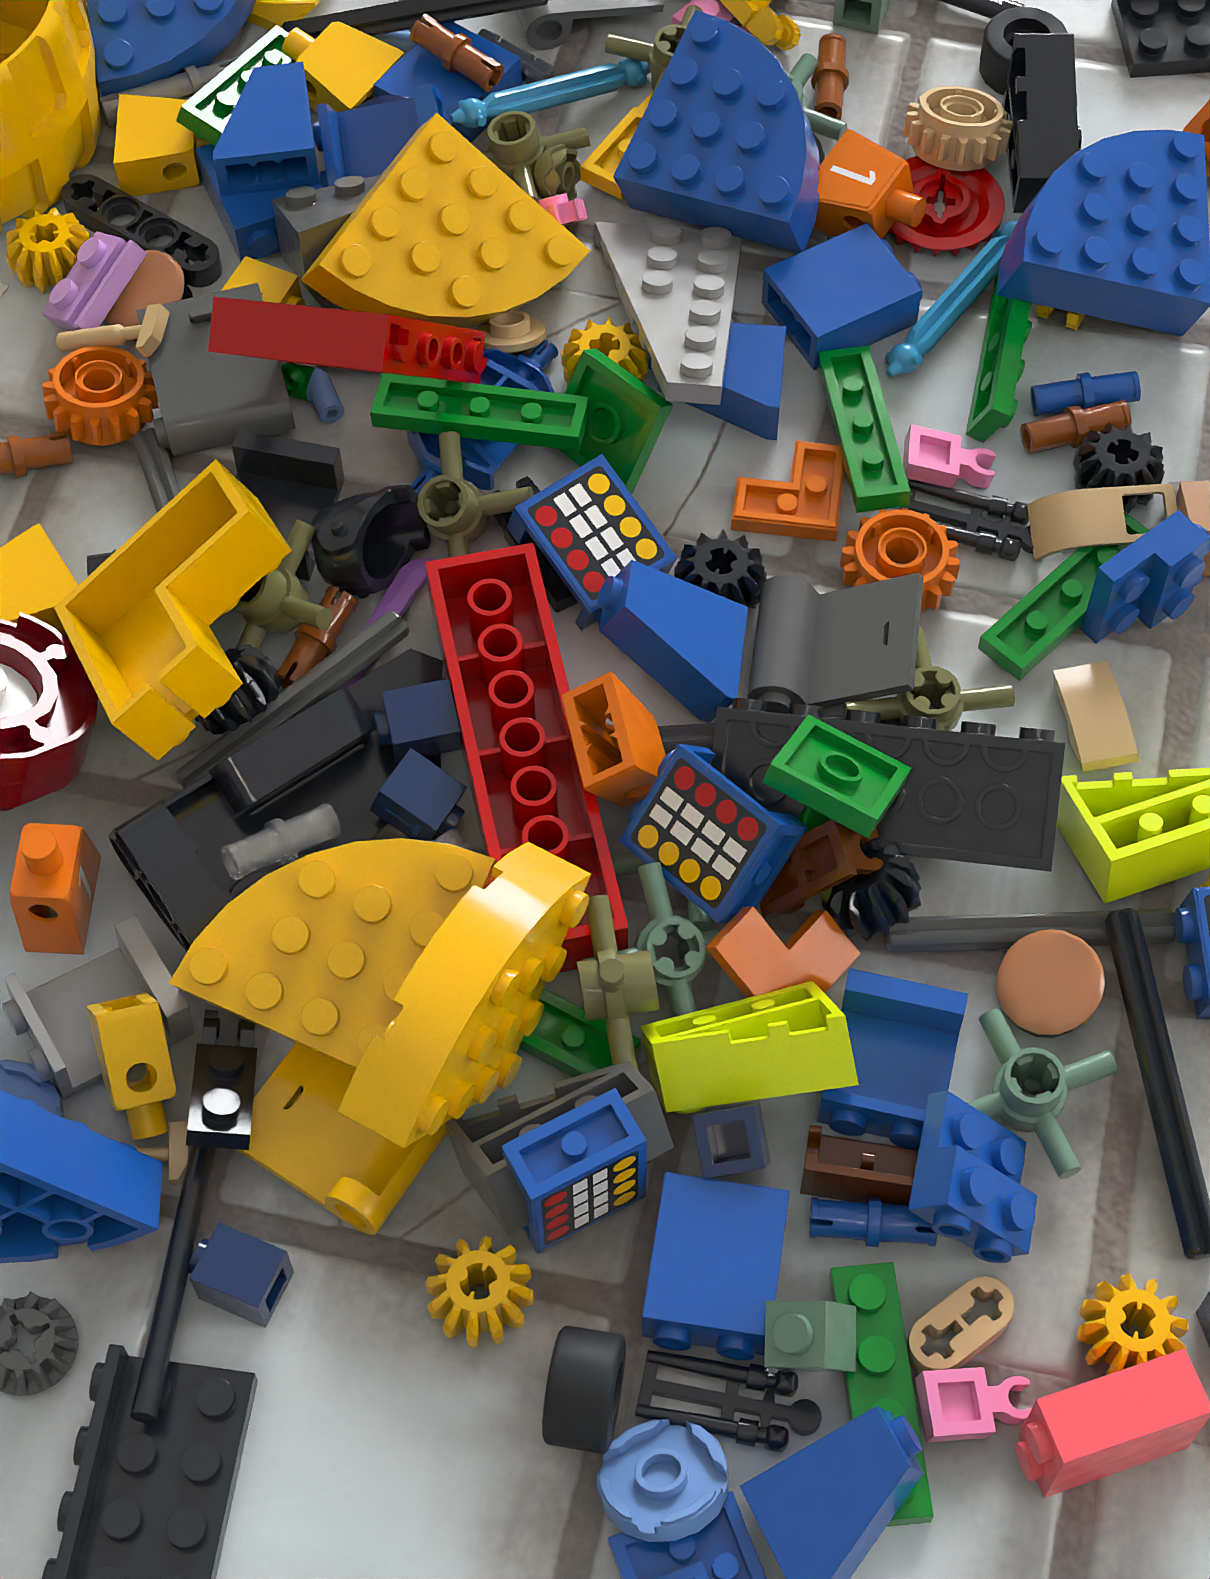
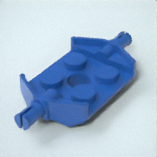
(480, 456)

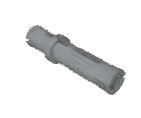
(176, 87)

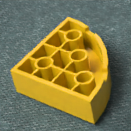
(444, 239)
(330, 940)
(470, 999)

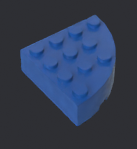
(159, 38)
(725, 141)
(1119, 234)
(69, 1185)

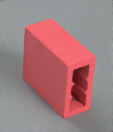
(1112, 1423)

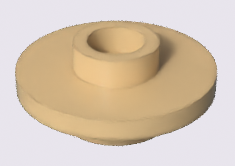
(513, 332)

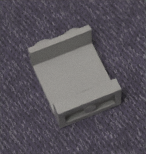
(58, 1015)

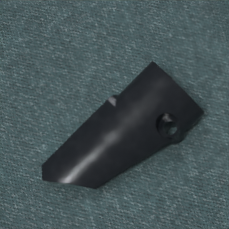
(308, 761)

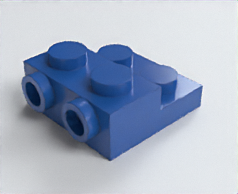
(1148, 578)
(972, 1180)

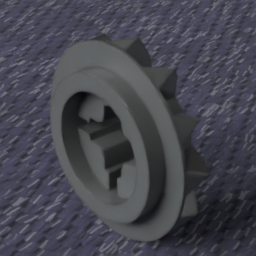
(53, 1350)

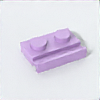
(94, 282)

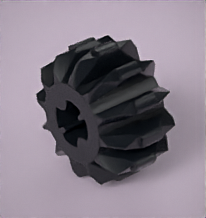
(1118, 460)
(724, 568)
(251, 698)
(876, 899)

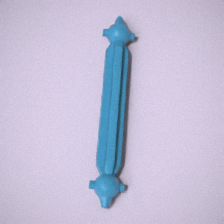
(551, 92)
(949, 306)

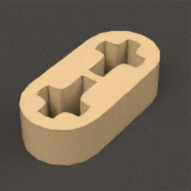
(950, 1316)

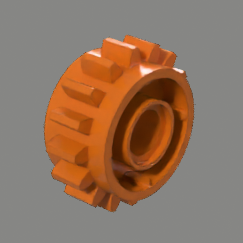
(100, 395)
(906, 539)

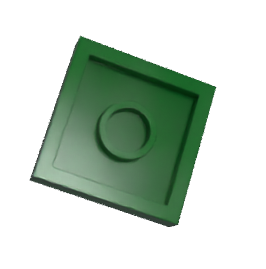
(622, 416)
(836, 777)

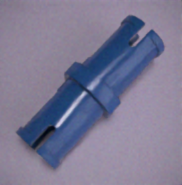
(1085, 392)
(868, 1222)

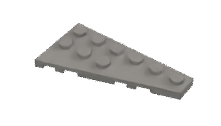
(680, 297)

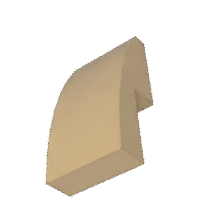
(1095, 716)

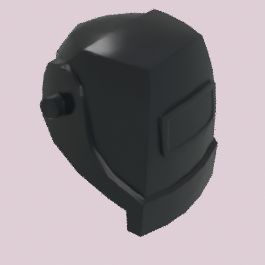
(368, 539)

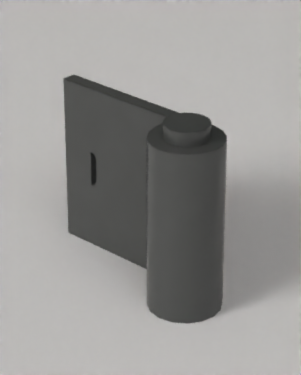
(211, 393)
(834, 643)

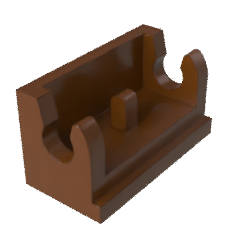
(817, 864)
(857, 1169)

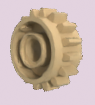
(957, 128)

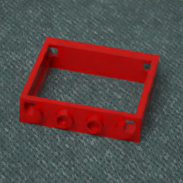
(346, 340)

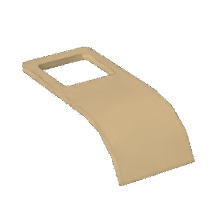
(1087, 517)

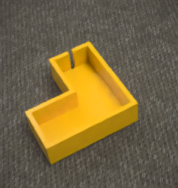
(150, 607)

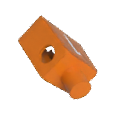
(864, 186)
(617, 759)
(55, 870)

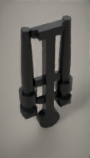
(1009, 538)
(802, 1416)

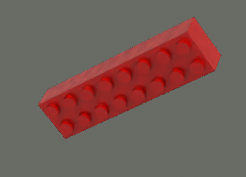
(513, 721)

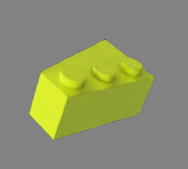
(1137, 830)
(750, 1050)

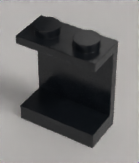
(289, 480)

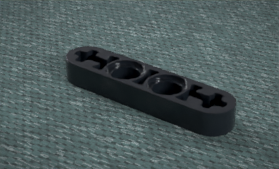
(146, 225)

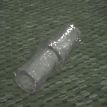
(280, 841)

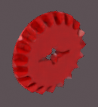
(971, 204)

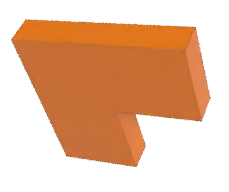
(796, 508)
(763, 964)

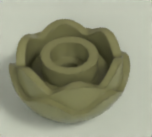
(557, 172)

